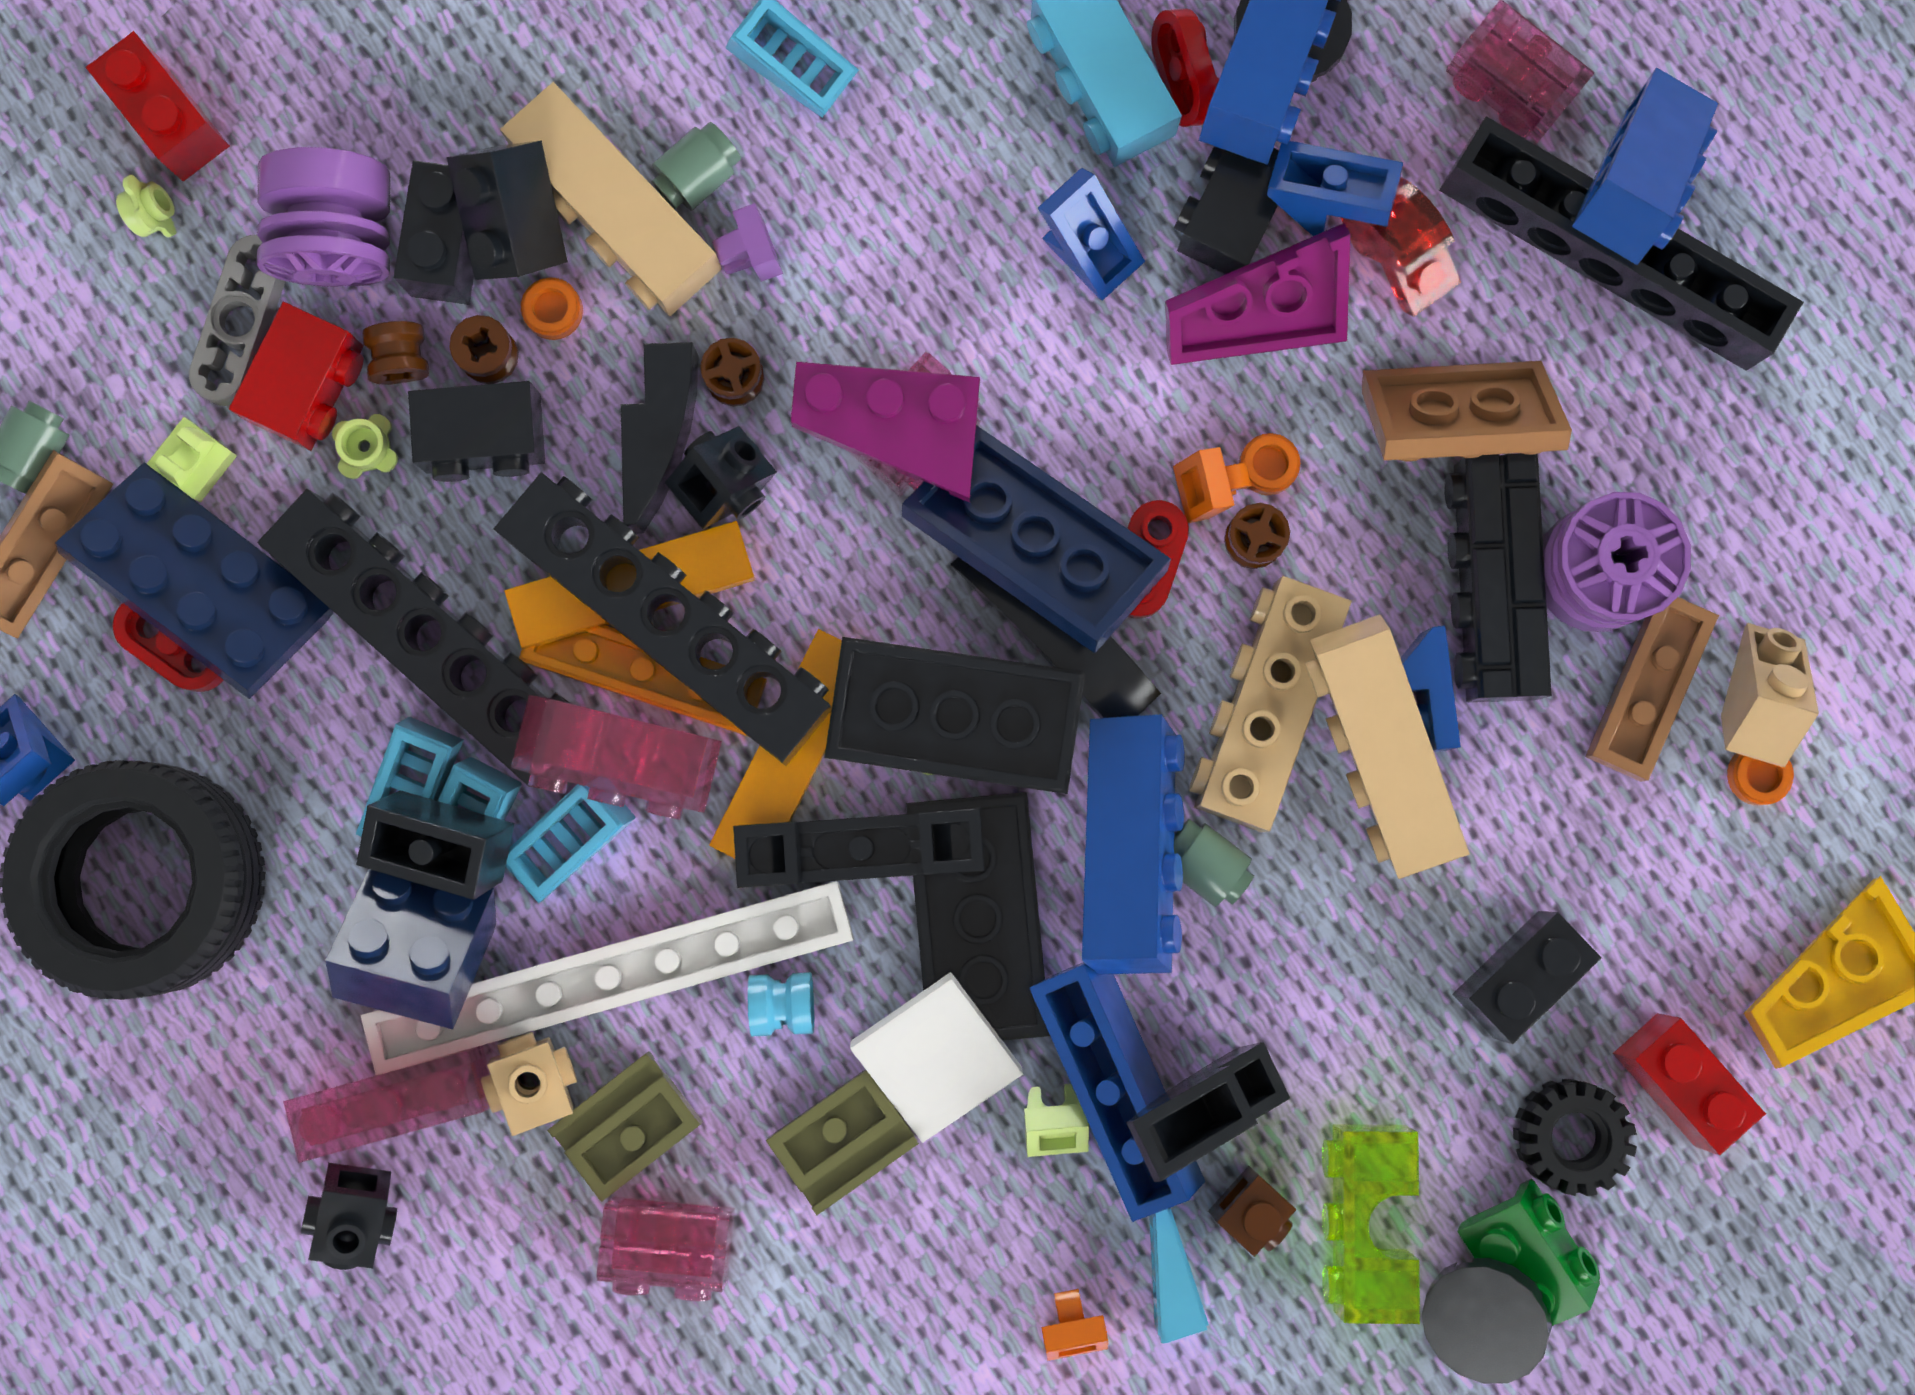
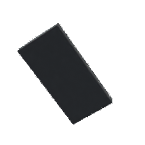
(955, 715)
(987, 920)

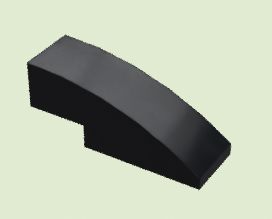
(657, 430)
(1207, 1109)

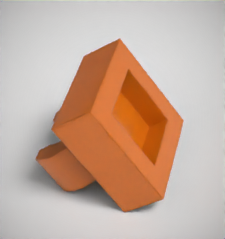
(1208, 484)
(1073, 1333)

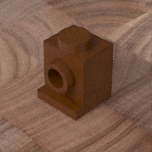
(1253, 1213)

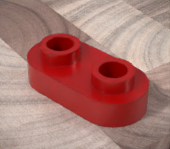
(1184, 63)
(1171, 546)
(160, 653)

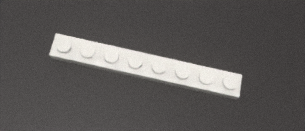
(618, 975)

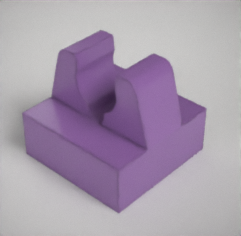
(748, 246)

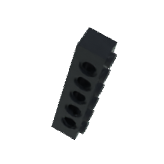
(1679, 285)
(535, 530)
(302, 545)

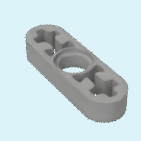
(225, 299)

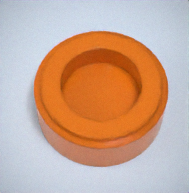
(551, 308)
(1271, 463)
(1759, 781)

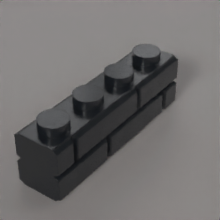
(1500, 578)

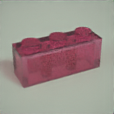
(615, 757)
(387, 1104)

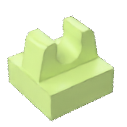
(192, 459)
(1055, 1128)

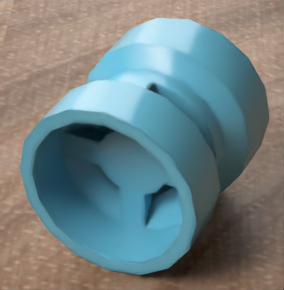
(780, 1004)

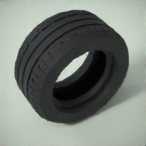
(46, 894)

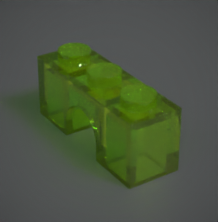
(1367, 1168)

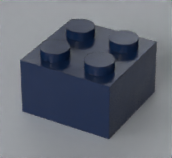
(410, 948)

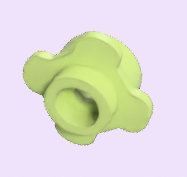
(145, 208)
(350, 435)

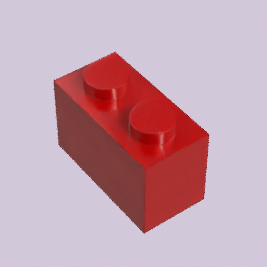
(157, 106)
(298, 377)
(1689, 1083)

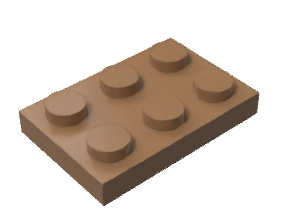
(1465, 411)

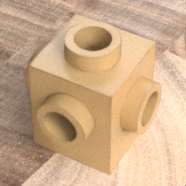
(523, 1105)

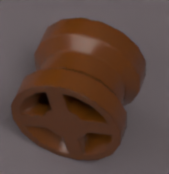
(395, 352)
(494, 359)
(728, 359)
(1262, 525)

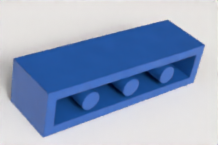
(1263, 73)
(1649, 168)
(1132, 846)
(1111, 1080)

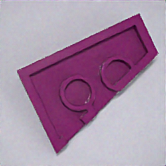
(1267, 305)
(893, 416)

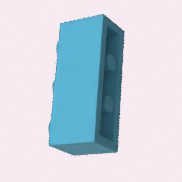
(1106, 74)

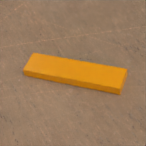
(709, 558)
(616, 664)
(769, 788)

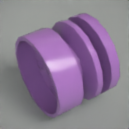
(323, 217)
(1603, 595)

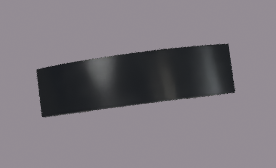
(1112, 679)
(859, 848)

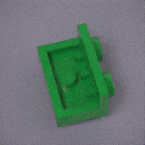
(1533, 1238)

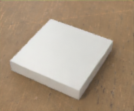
(936, 1057)

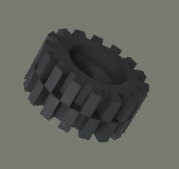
(1610, 1143)

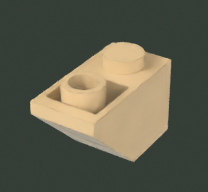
(1769, 696)

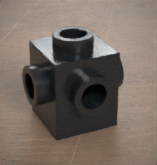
(721, 477)
(349, 1217)

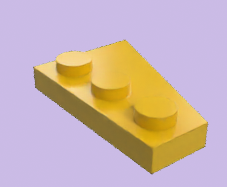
(1841, 981)

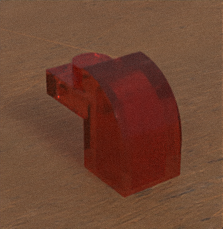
(1410, 249)

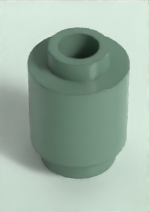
(695, 167)
(26, 444)
(1212, 864)

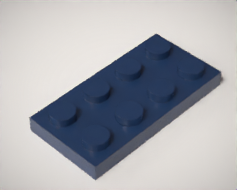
(1041, 543)
(195, 579)

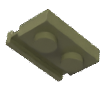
(625, 1126)
(842, 1141)

